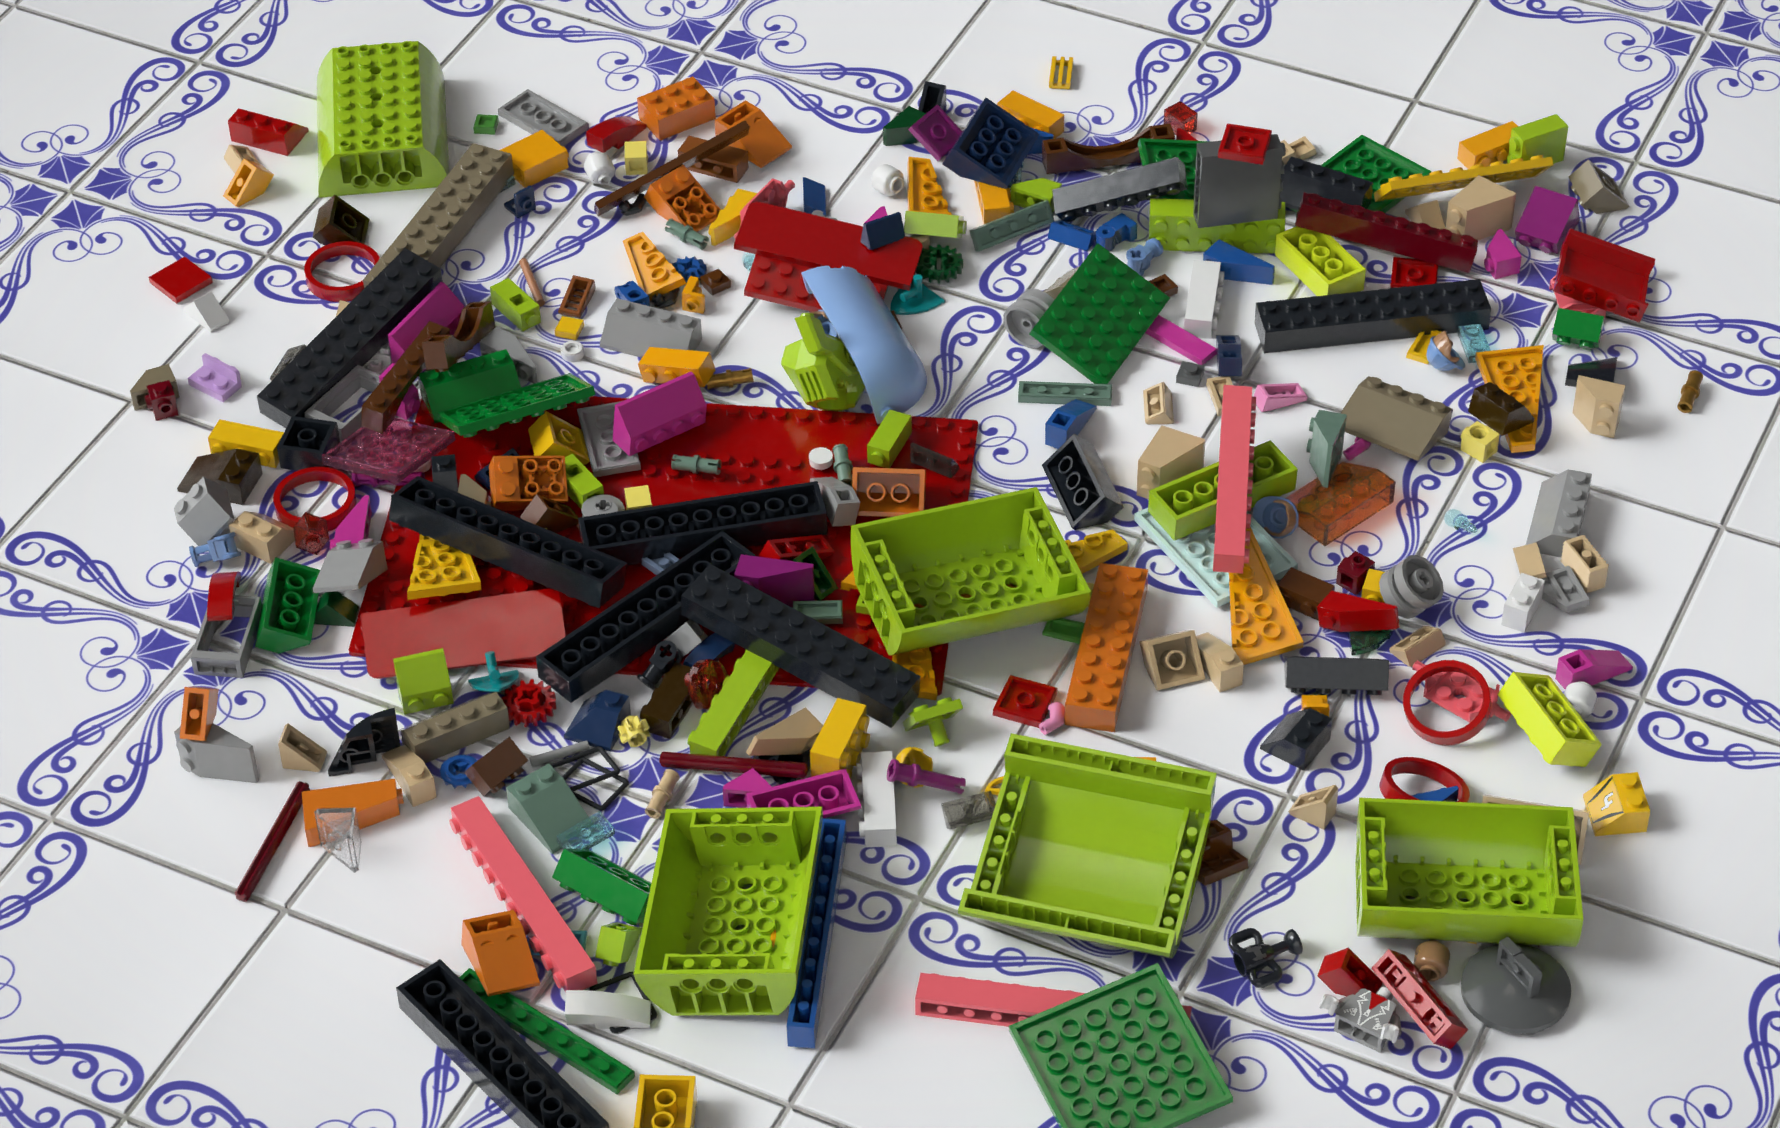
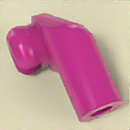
(1357, 448)

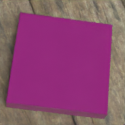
(936, 132)

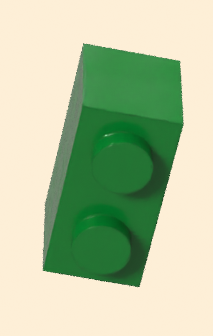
(1577, 328)

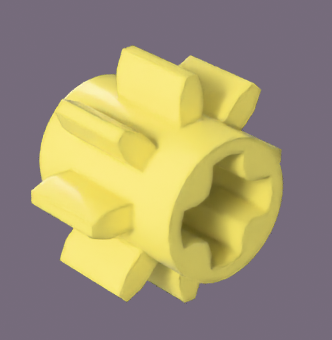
(633, 731)

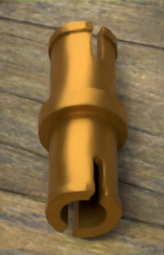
(730, 378)
(1690, 391)

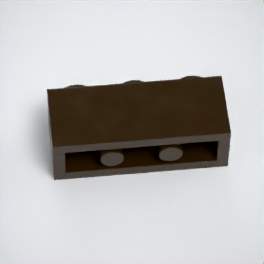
(668, 703)

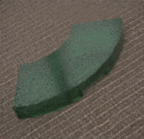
(1367, 641)

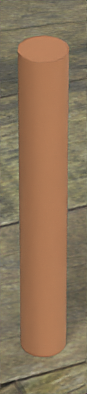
(531, 281)

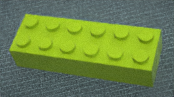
(1176, 229)
(1191, 500)

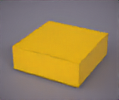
(569, 328)

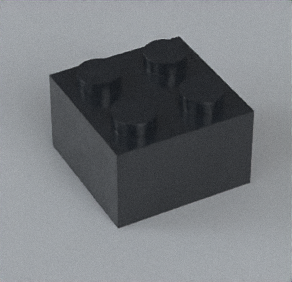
(306, 442)

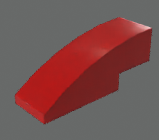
(613, 133)

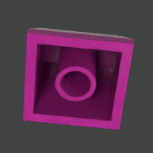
(1547, 220)

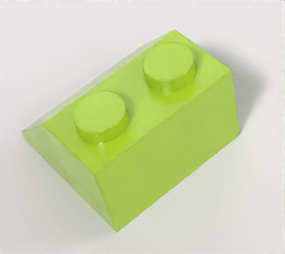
(423, 681)

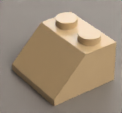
(1598, 405)
(261, 535)
(1172, 659)

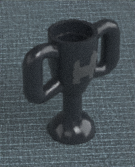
(1258, 956)

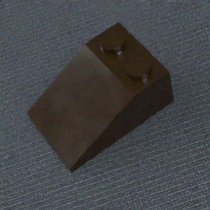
(233, 469)

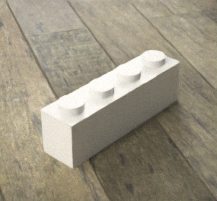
(1203, 298)
(878, 800)

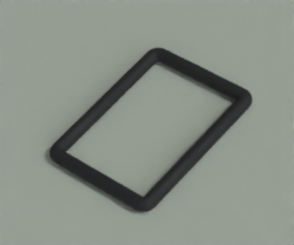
(597, 749)
(625, 783)
(619, 978)

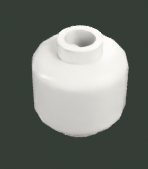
(599, 168)
(887, 180)
(1581, 697)

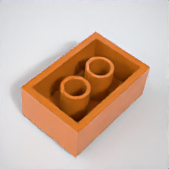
(676, 108)

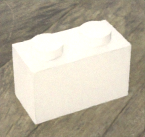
(1522, 602)

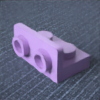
(216, 378)

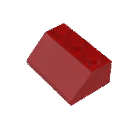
(265, 132)

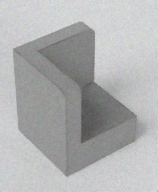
(687, 637)

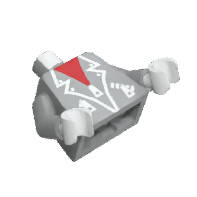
(1365, 1017)

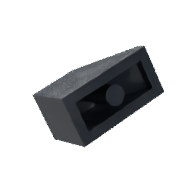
(445, 471)

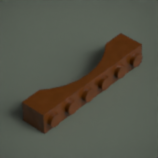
(1065, 156)
(474, 325)
(385, 400)

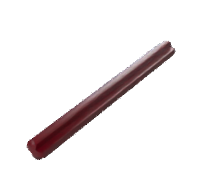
(733, 764)
(271, 842)

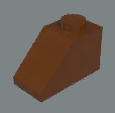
(550, 514)

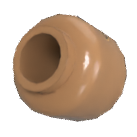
(1432, 960)

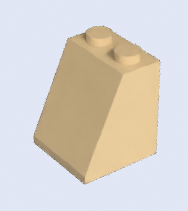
(1481, 209)
(1167, 458)

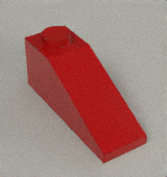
(790, 548)
(1353, 613)

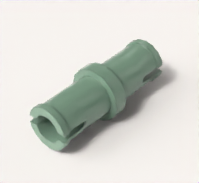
(686, 234)
(696, 464)
(842, 464)

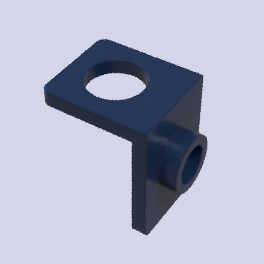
(524, 202)

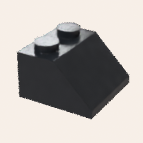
(1299, 737)

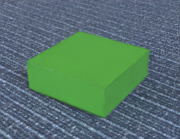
(486, 124)

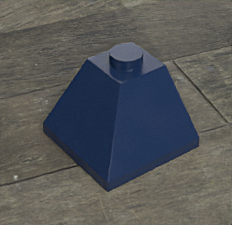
(599, 719)

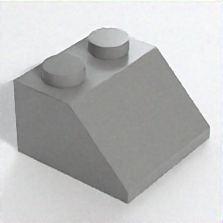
(204, 511)

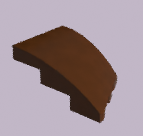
(1219, 856)

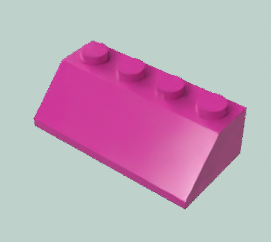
(438, 307)
(659, 414)
(829, 790)

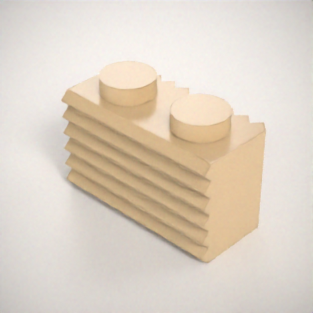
(1585, 563)

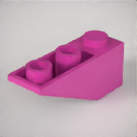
(1590, 666)

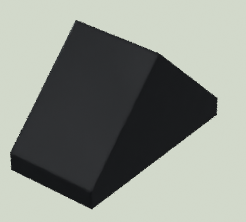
(931, 96)

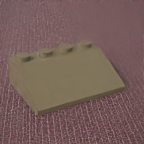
(1396, 418)

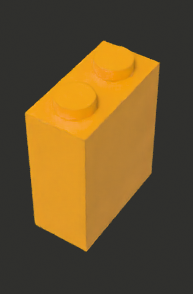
(537, 158)

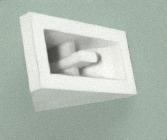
(207, 312)

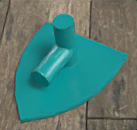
(915, 301)
(495, 681)

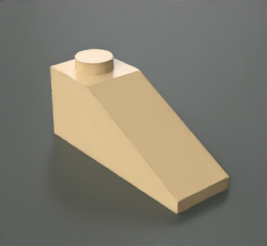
(1220, 662)
(788, 736)
(411, 775)

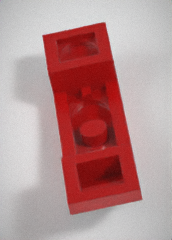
(221, 595)

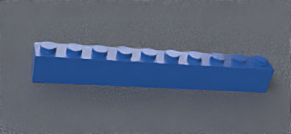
(807, 1000)

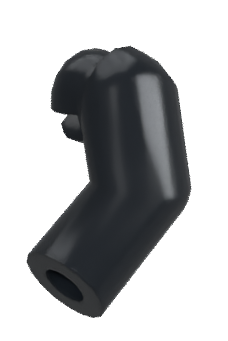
(636, 207)
(664, 301)

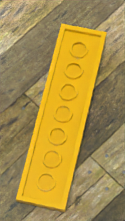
(1459, 178)

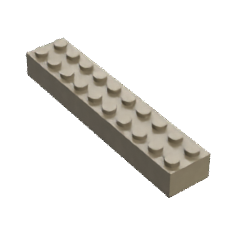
(452, 208)

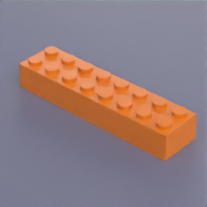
(1106, 647)

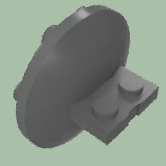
(1515, 988)

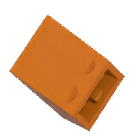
(763, 140)
(682, 199)
(519, 479)
(499, 952)

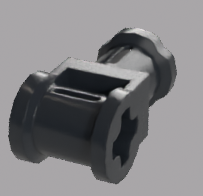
(660, 663)

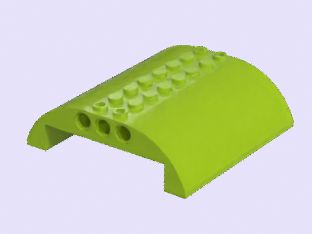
(1093, 846)

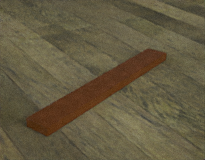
(686, 159)

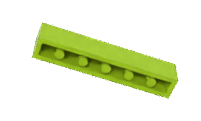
(732, 705)

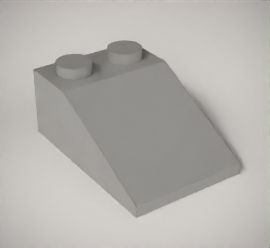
(351, 566)
(219, 756)

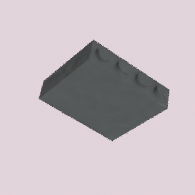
(1237, 190)

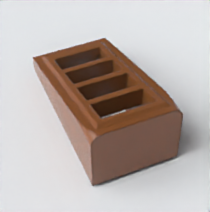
(576, 283)

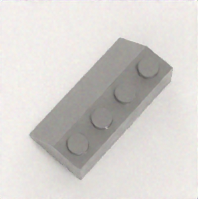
(636, 327)
(1559, 511)

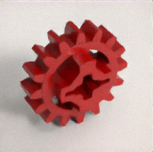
(527, 704)

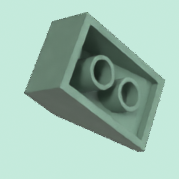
(1326, 444)
(545, 805)

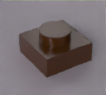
(715, 282)
(1165, 284)

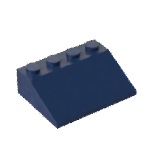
(991, 146)

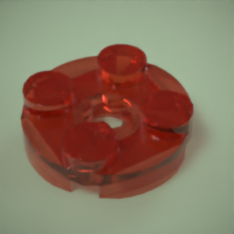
(697, 682)

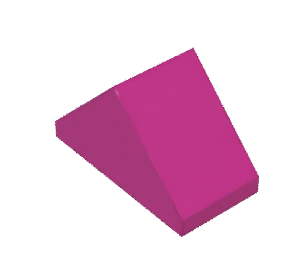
(735, 791)

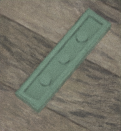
(1011, 225)
(1064, 393)

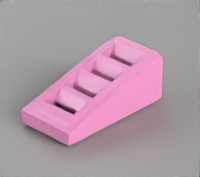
(1278, 395)

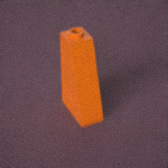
(372, 800)

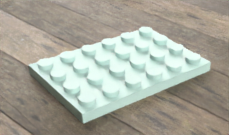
(1196, 553)

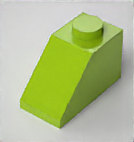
(1033, 191)
(616, 943)

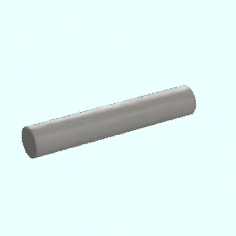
(559, 753)

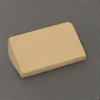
(235, 155)
(1158, 404)
(1418, 645)

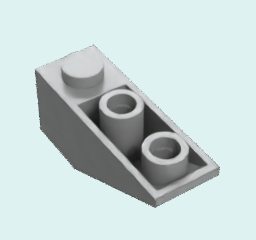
(502, 339)
(839, 501)

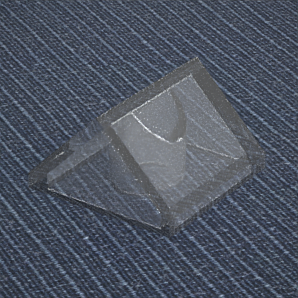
(340, 834)

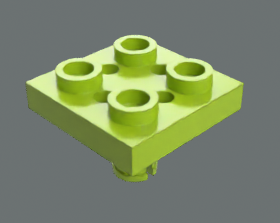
(934, 718)

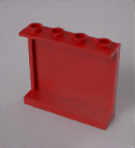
(1603, 275)

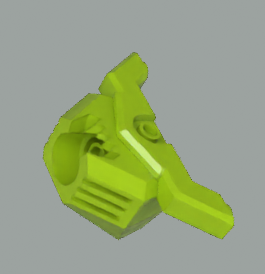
(822, 368)

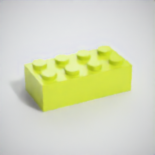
(1319, 262)
(1549, 719)

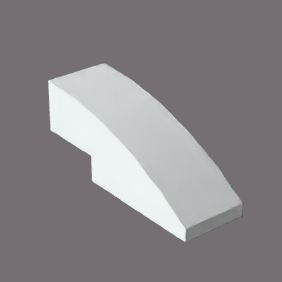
(606, 1009)

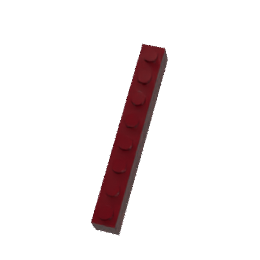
(1386, 232)

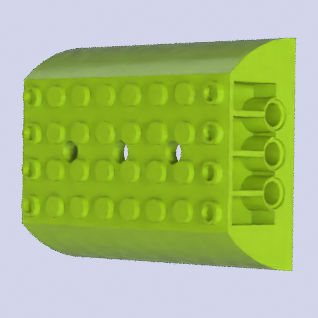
(411, 109)
(969, 551)
(1469, 853)
(688, 943)

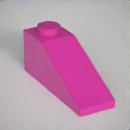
(355, 525)

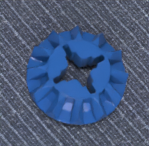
(697, 268)
(453, 764)

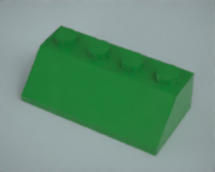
(468, 382)
(287, 607)
(605, 883)

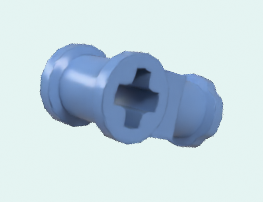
(1141, 256)
(217, 550)

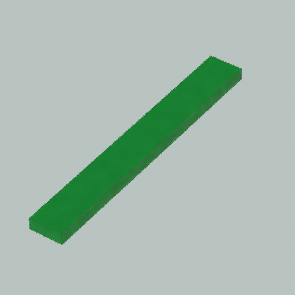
(554, 1037)

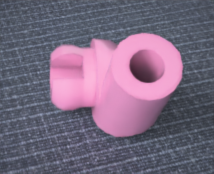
(1056, 719)

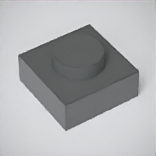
(1190, 374)

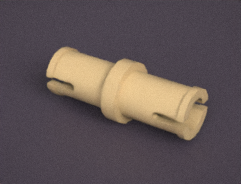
(662, 793)

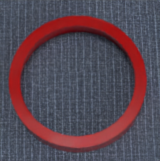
(332, 293)
(310, 475)
(1447, 737)
(1421, 767)

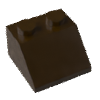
(340, 222)
(1498, 409)

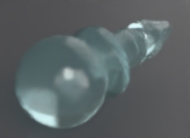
(747, 260)
(1459, 521)

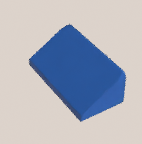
(813, 196)
(1072, 235)

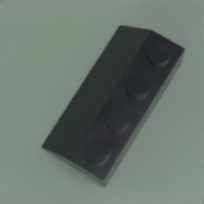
(1308, 177)
(1082, 484)
(1336, 673)

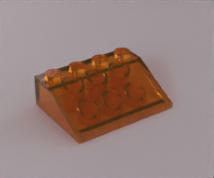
(1349, 500)

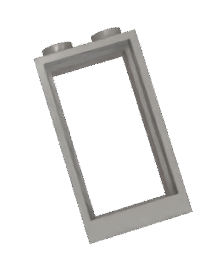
(339, 394)
(224, 663)

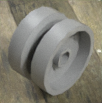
(1024, 315)
(1411, 586)

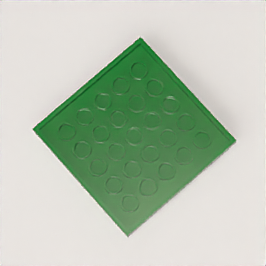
(1121, 1057)

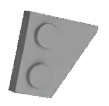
(1564, 590)

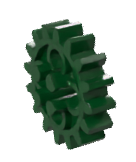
(950, 263)

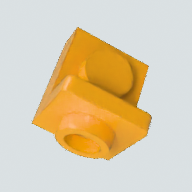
(692, 296)
(1316, 702)

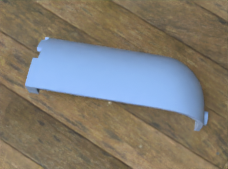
(872, 337)

